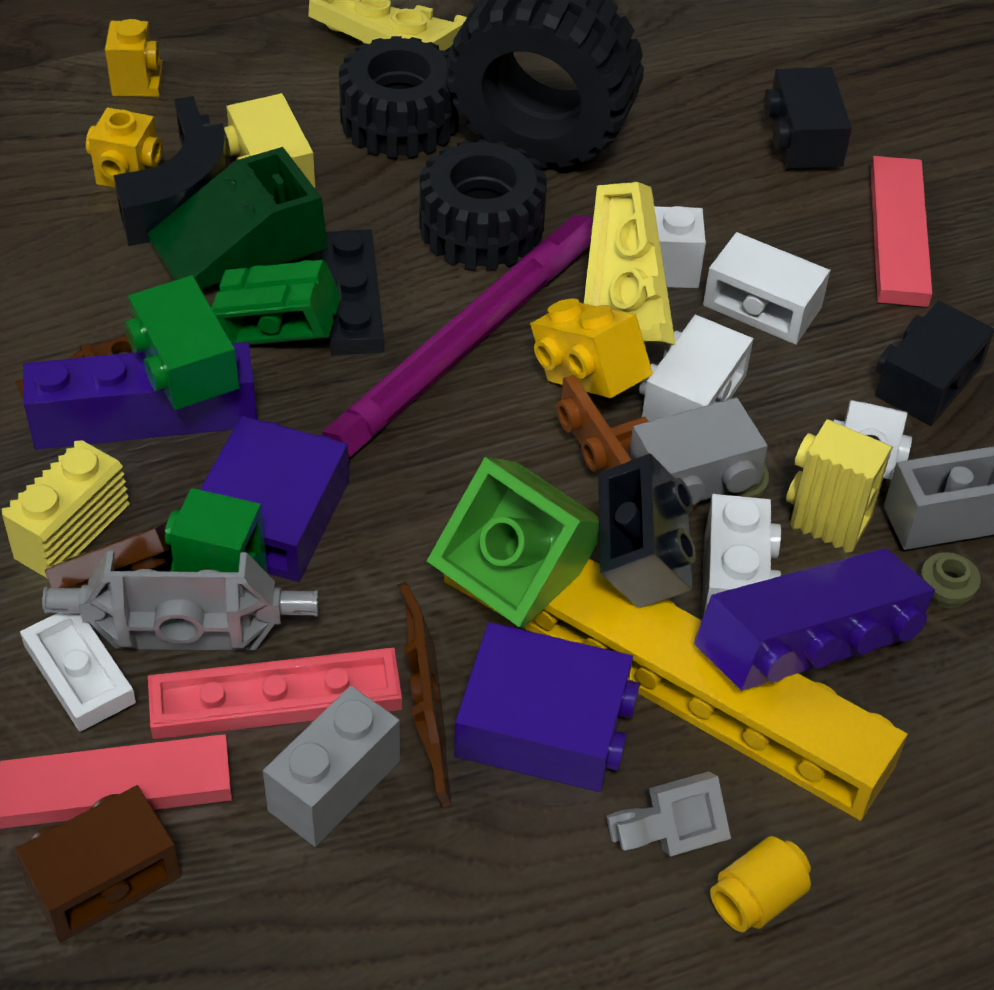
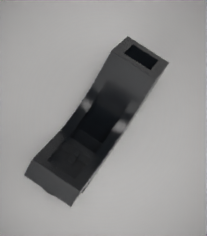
(156, 192)

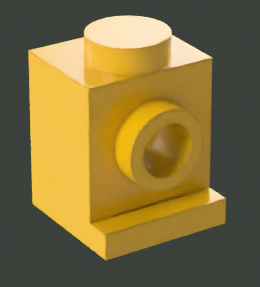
(133, 59)

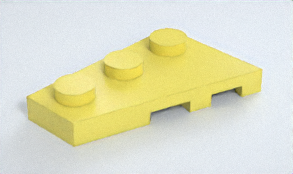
(376, 19)
(627, 260)

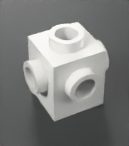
(883, 423)

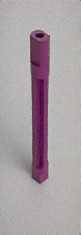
(460, 335)

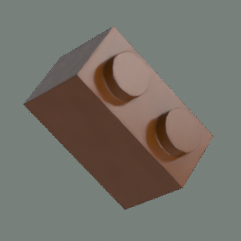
(98, 862)

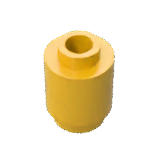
(761, 884)

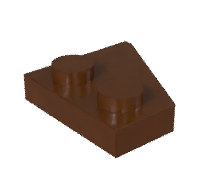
(136, 550)

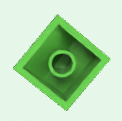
(515, 540)

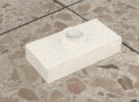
(78, 668)

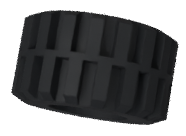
(397, 97)
(482, 203)

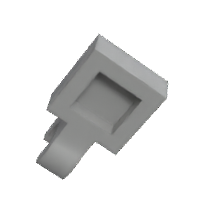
(683, 817)

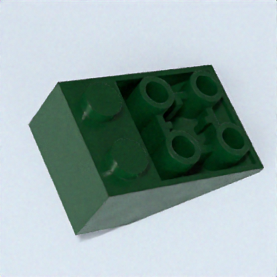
(243, 218)

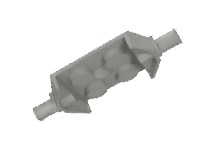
(217, 607)

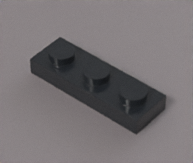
(358, 318)

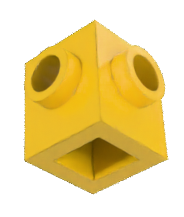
(122, 144)

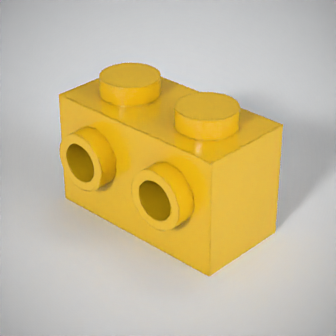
(593, 344)

